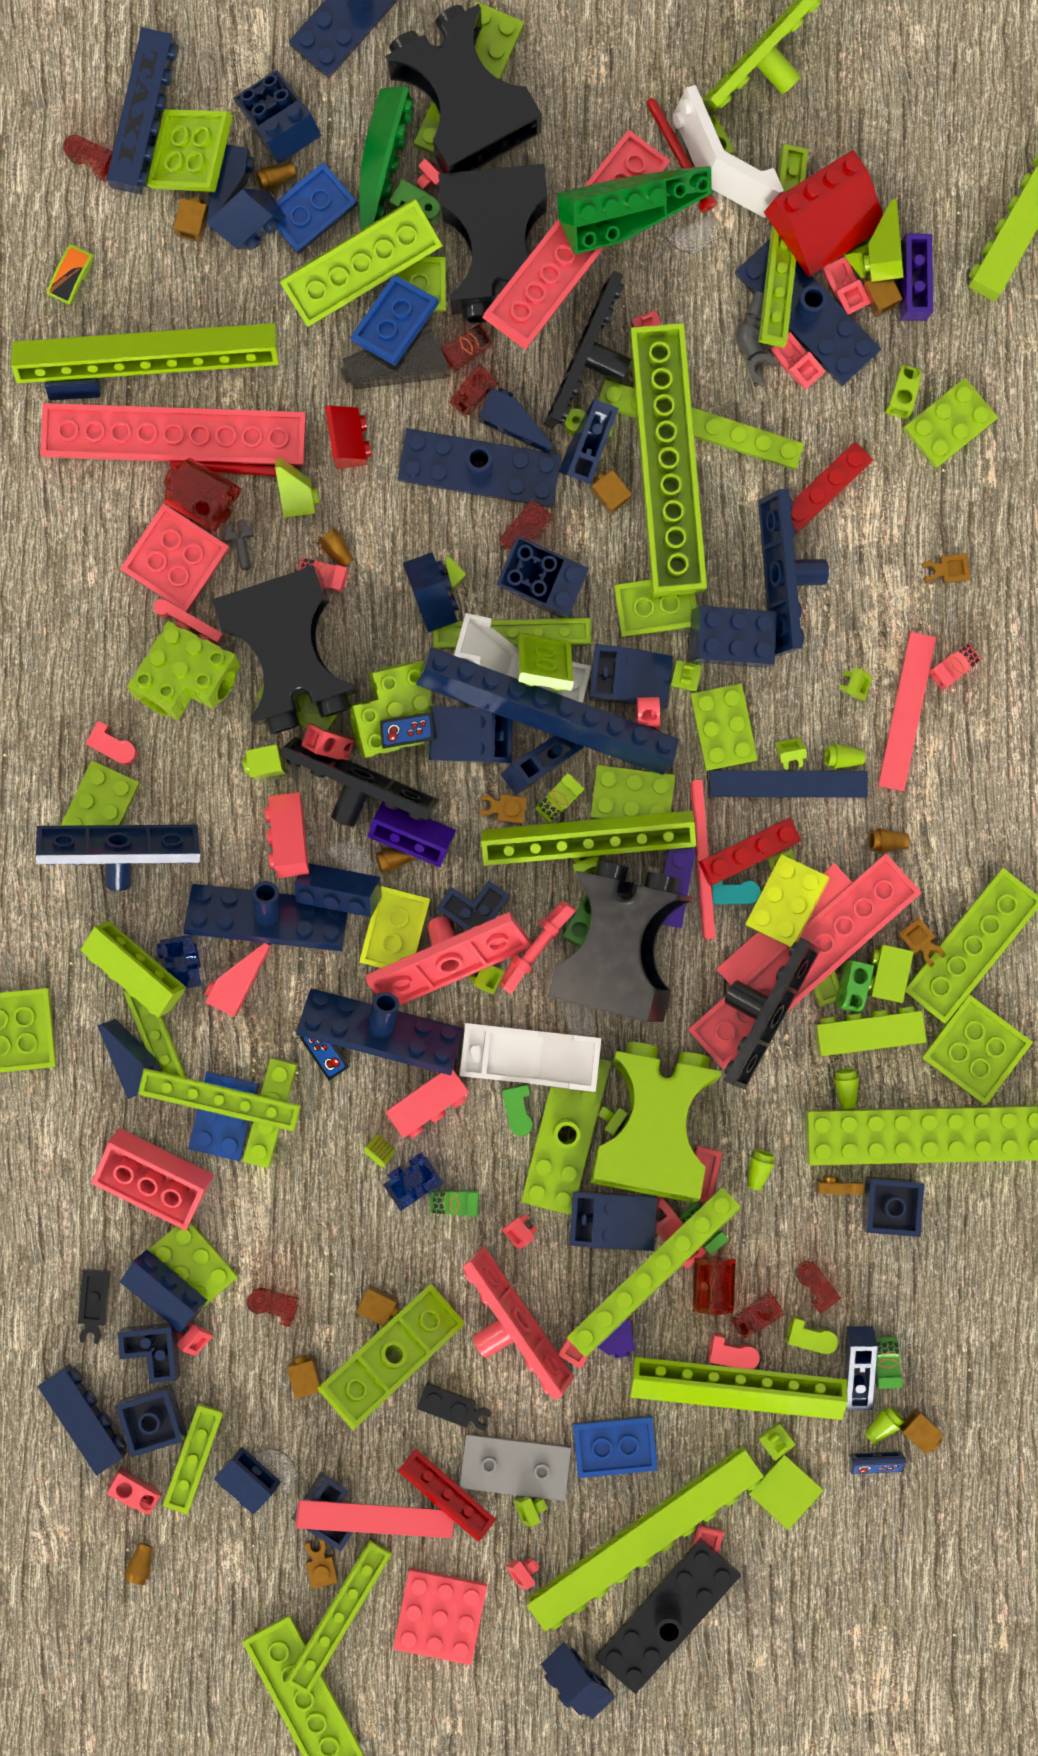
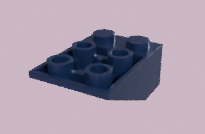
(278, 116)
(542, 577)
(629, 673)
(471, 736)
(613, 1221)

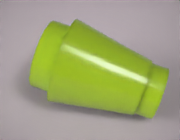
(843, 756)
(846, 1085)
(760, 1167)
(884, 1425)

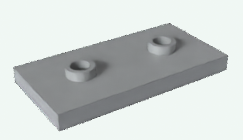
(515, 1467)

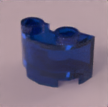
(181, 959)
(413, 1182)

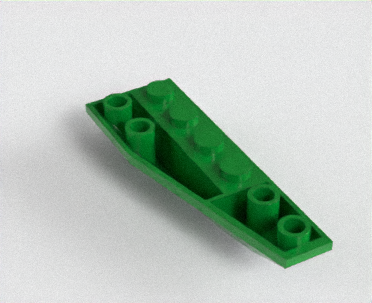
(381, 150)
(627, 206)

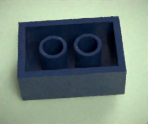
(732, 636)

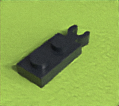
(93, 1302)
(451, 1406)

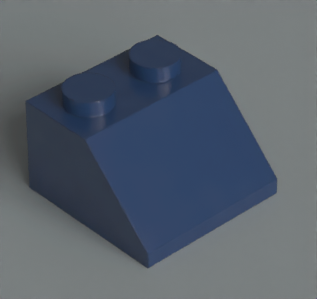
(247, 218)

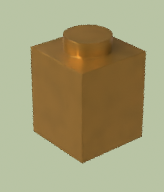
(191, 219)
(882, 295)
(610, 491)
(378, 1306)
(304, 1375)
(922, 1432)

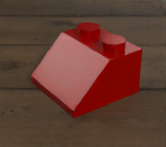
(346, 436)

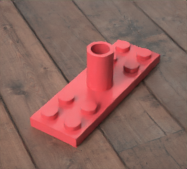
(450, 957)
(514, 1325)

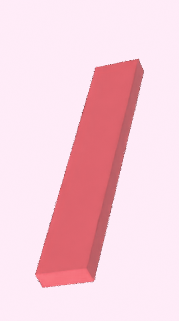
(906, 711)
(701, 853)
(761, 947)
(373, 1519)

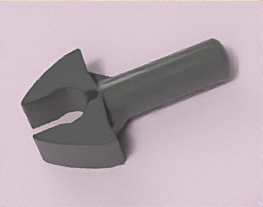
(240, 543)

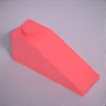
(234, 985)

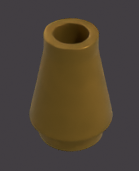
(274, 175)
(336, 547)
(886, 840)
(392, 859)
(140, 1564)

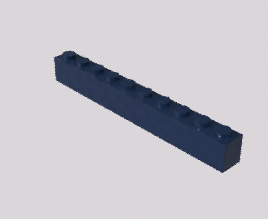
(547, 711)

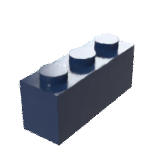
(339, 890)
(163, 1290)

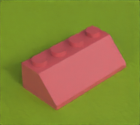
(152, 1178)

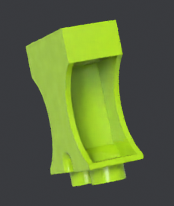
(654, 1147)

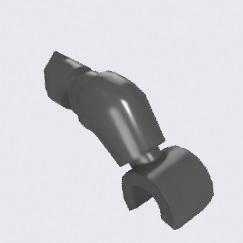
(748, 337)

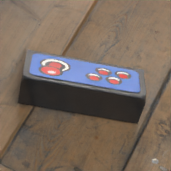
(408, 730)
(327, 1057)

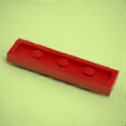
(828, 485)
(749, 851)
(447, 1495)

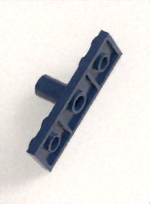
(337, 31)
(823, 330)
(508, 474)
(783, 572)
(117, 847)
(263, 917)
(380, 1030)

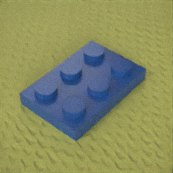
(313, 207)
(394, 320)
(220, 1133)
(615, 1446)

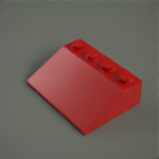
(827, 213)

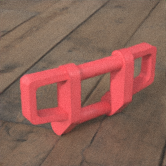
(518, 965)

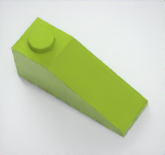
(885, 247)

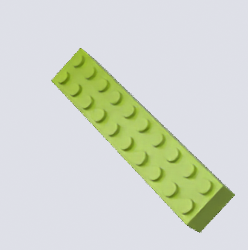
(667, 460)
(921, 1135)

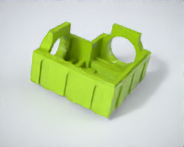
(182, 670)
(393, 696)

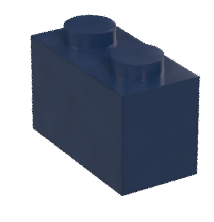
(247, 1480)

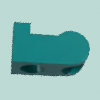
(744, 893)

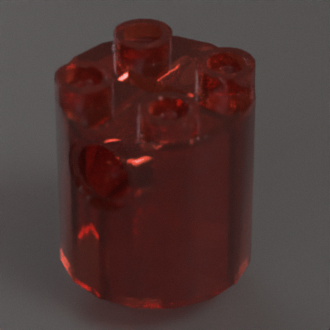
(200, 493)

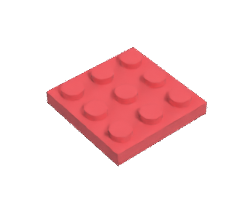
(175, 558)
(440, 1616)

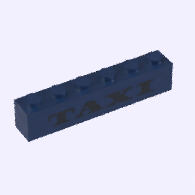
(142, 110)

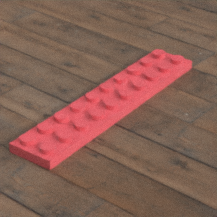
(552, 267)
(172, 434)
(836, 930)

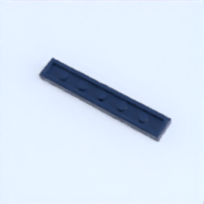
(788, 784)

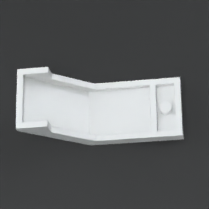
(729, 174)
(488, 648)
(530, 1057)

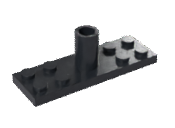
(590, 353)
(358, 784)
(766, 1010)
(668, 1615)

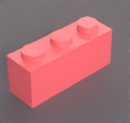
(287, 835)
(427, 1103)

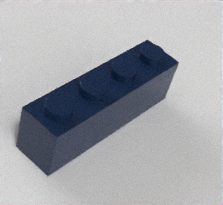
(83, 1419)

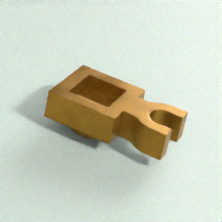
(951, 569)
(508, 808)
(920, 940)
(832, 1185)
(321, 1567)

